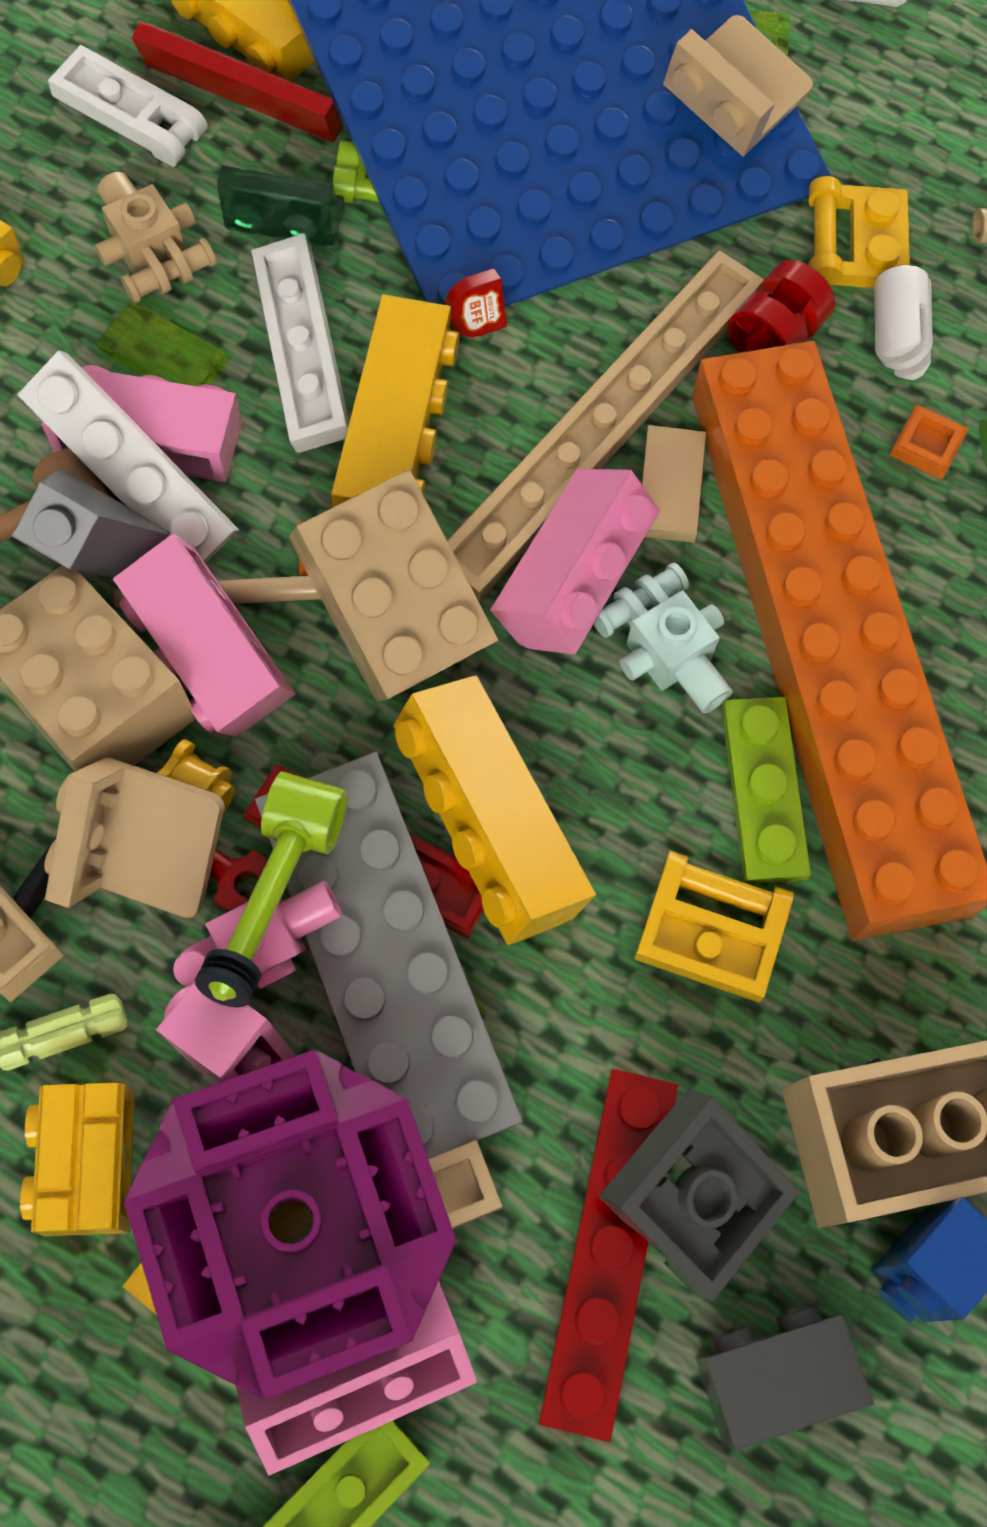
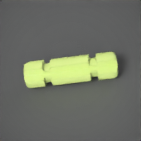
(61, 1031)

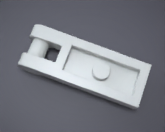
(127, 104)

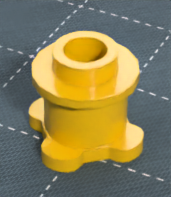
(190, 769)

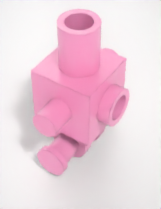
(281, 941)

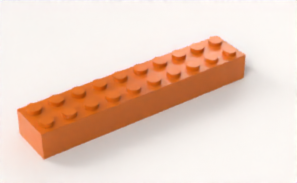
(839, 645)

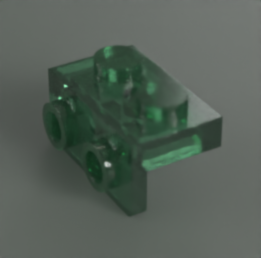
(279, 205)

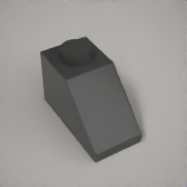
(85, 527)

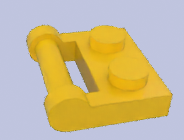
(876, 231)
(709, 944)

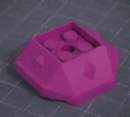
(205, 1208)

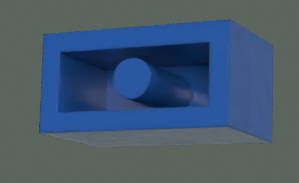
(937, 1264)

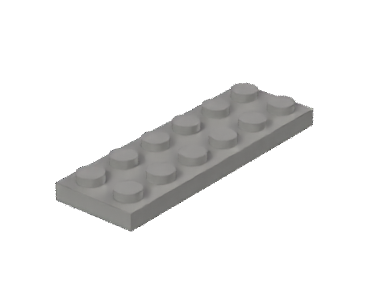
(397, 972)

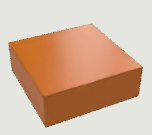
(929, 441)

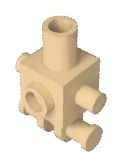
(148, 237)

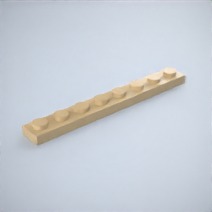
(601, 420)

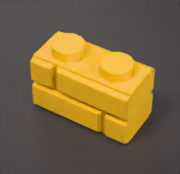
(79, 1160)

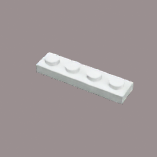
(301, 343)
(124, 455)

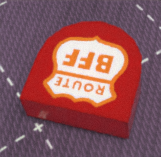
(477, 304)

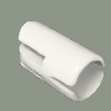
(903, 320)

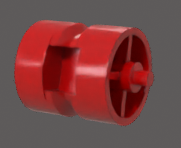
(783, 310)

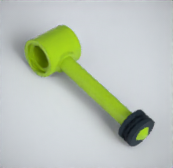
(301, 819)

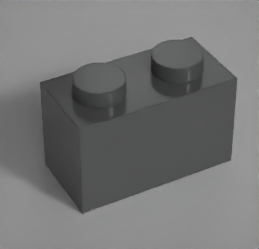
(782, 1378)

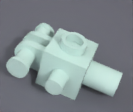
(669, 639)

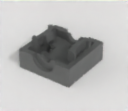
(725, 1186)

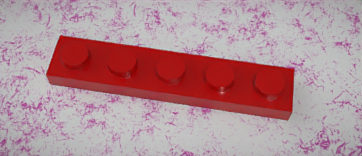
(603, 1271)

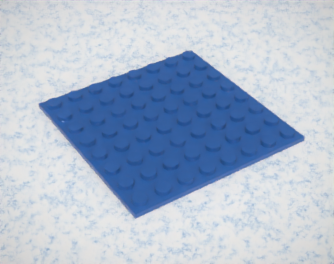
(540, 134)

